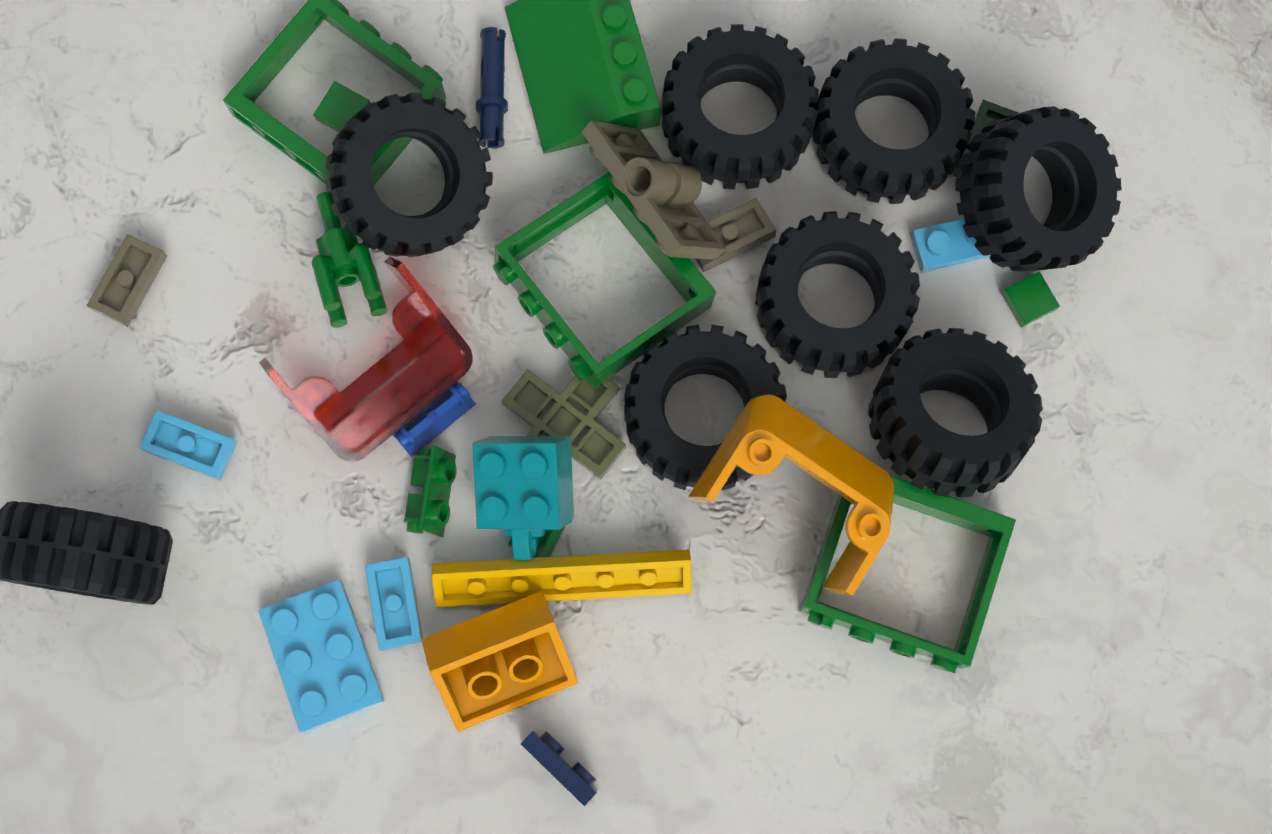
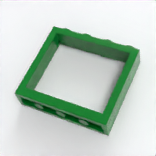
(243, 95)
(679, 271)
(949, 509)

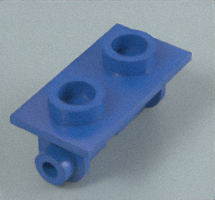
(434, 418)

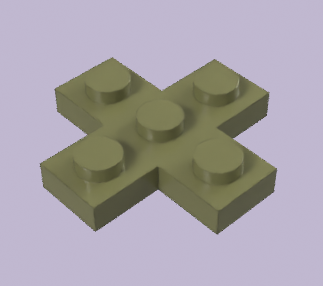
(571, 415)

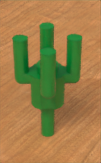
(341, 264)

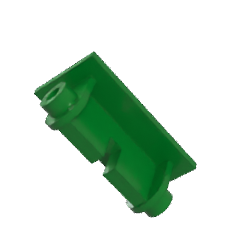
(435, 472)

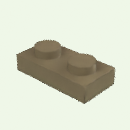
(740, 231)
(127, 280)

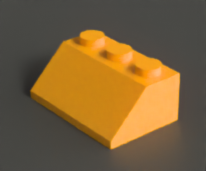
(498, 661)

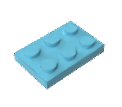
(321, 656)

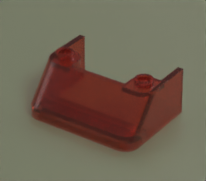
(394, 387)

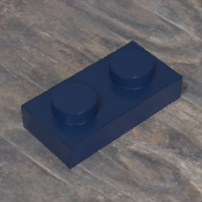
(547, 753)

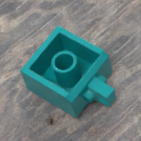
(523, 487)

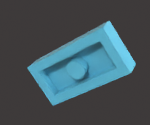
(944, 246)
(188, 445)
(394, 603)

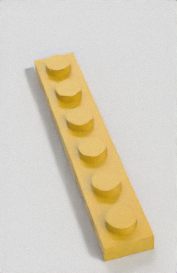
(562, 578)

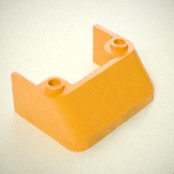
(776, 430)

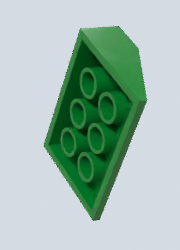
(581, 67)

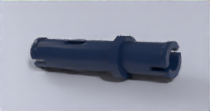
(492, 103)

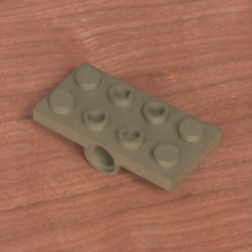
(657, 189)

